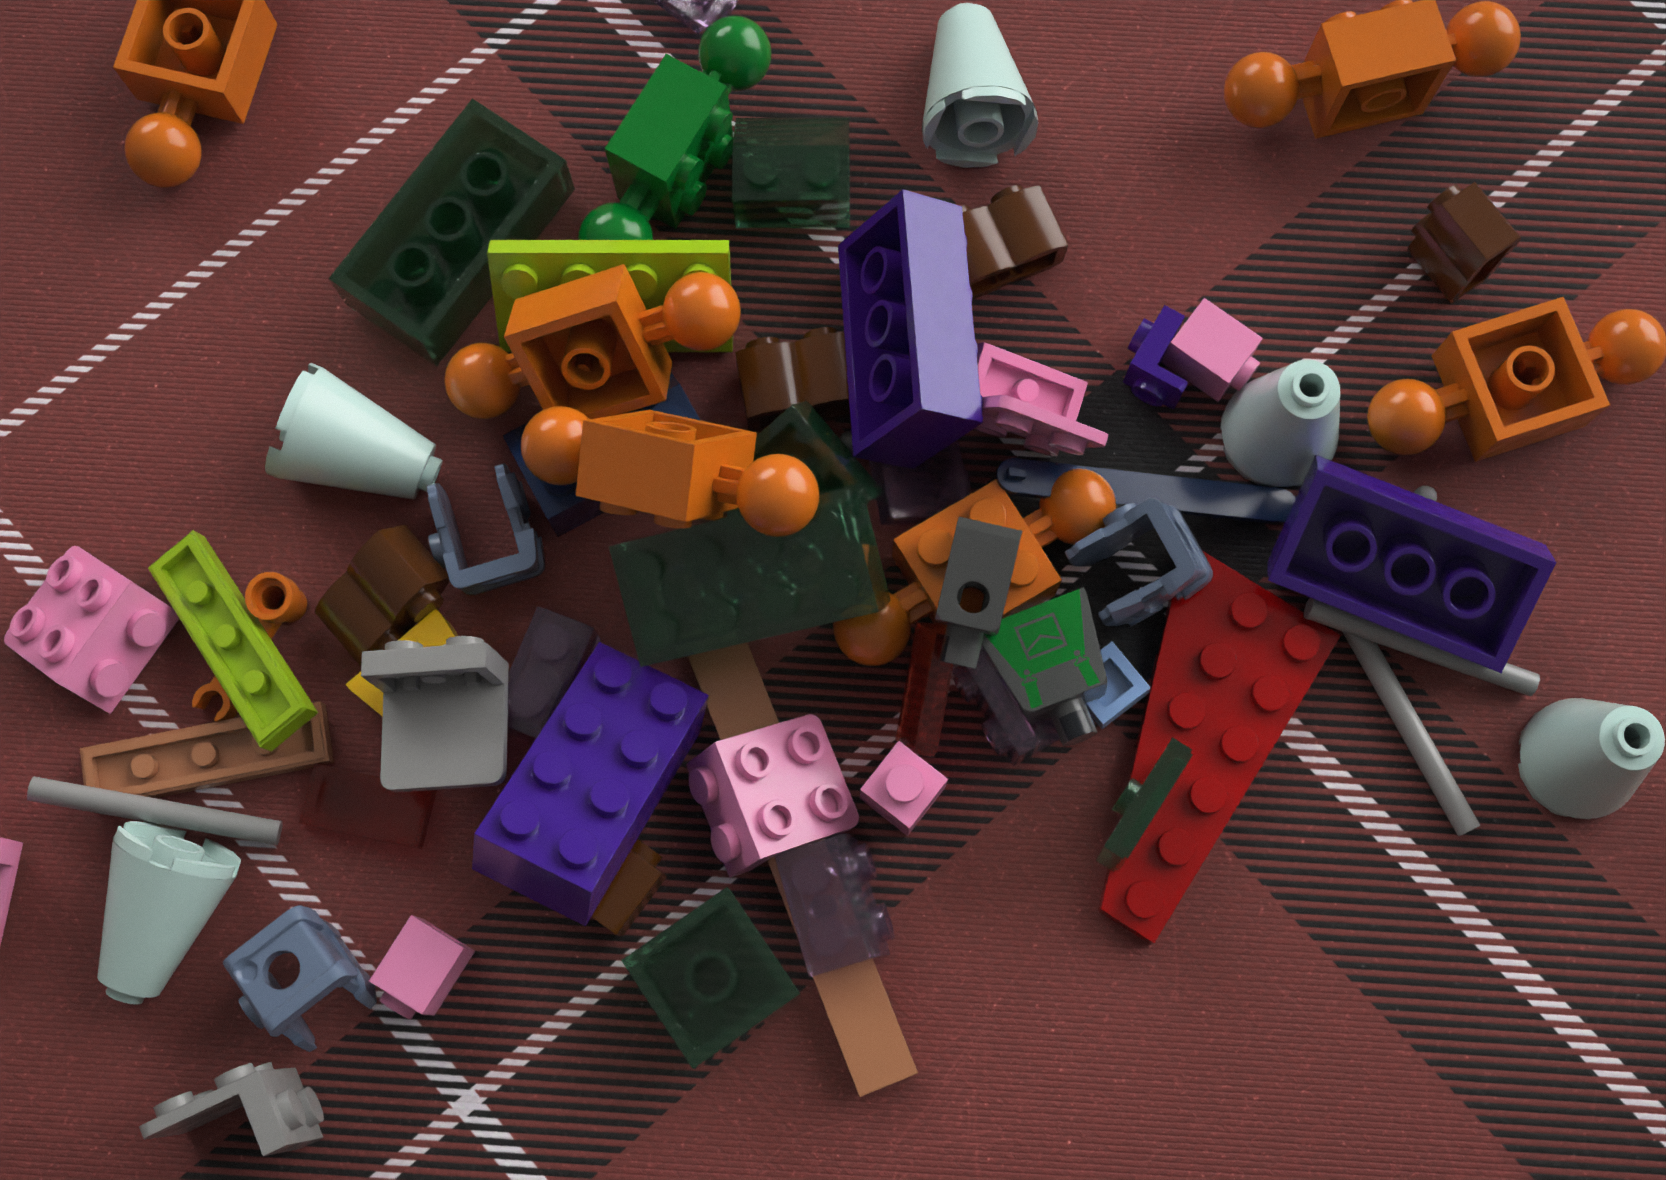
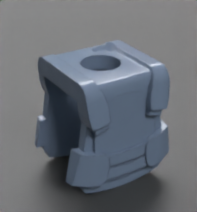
(1123, 527)
(448, 549)
(323, 967)

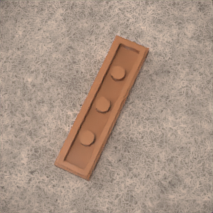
(202, 757)

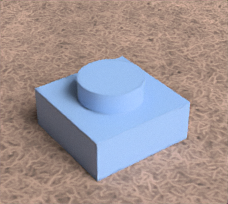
(1123, 688)

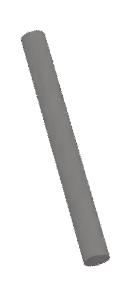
(1512, 677)
(1414, 734)
(154, 810)

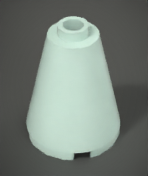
(975, 92)
(1282, 423)
(348, 441)
(1588, 755)
(157, 905)

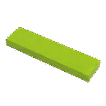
(232, 641)

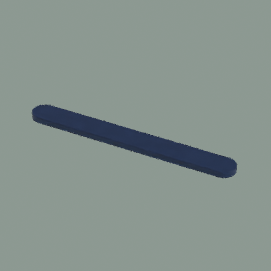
(1188, 495)

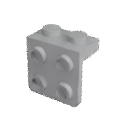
(441, 714)
(275, 1102)

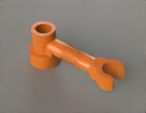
(262, 601)

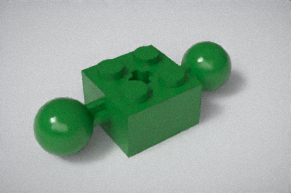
(678, 133)

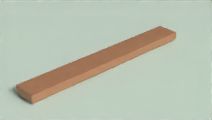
(852, 994)

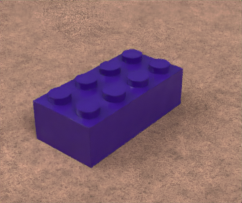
(909, 331)
(1410, 564)
(589, 783)

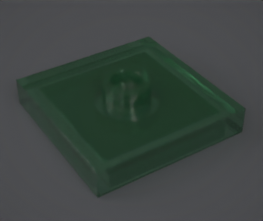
(1140, 804)

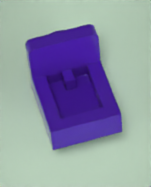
(1145, 376)

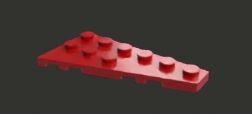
(1225, 688)

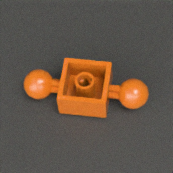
(189, 62)
(1373, 66)
(592, 345)
(1484, 373)
(670, 469)
(922, 554)

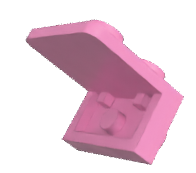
(1033, 403)
(90, 628)
(771, 792)

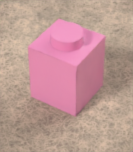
(1213, 351)
(903, 788)
(420, 968)

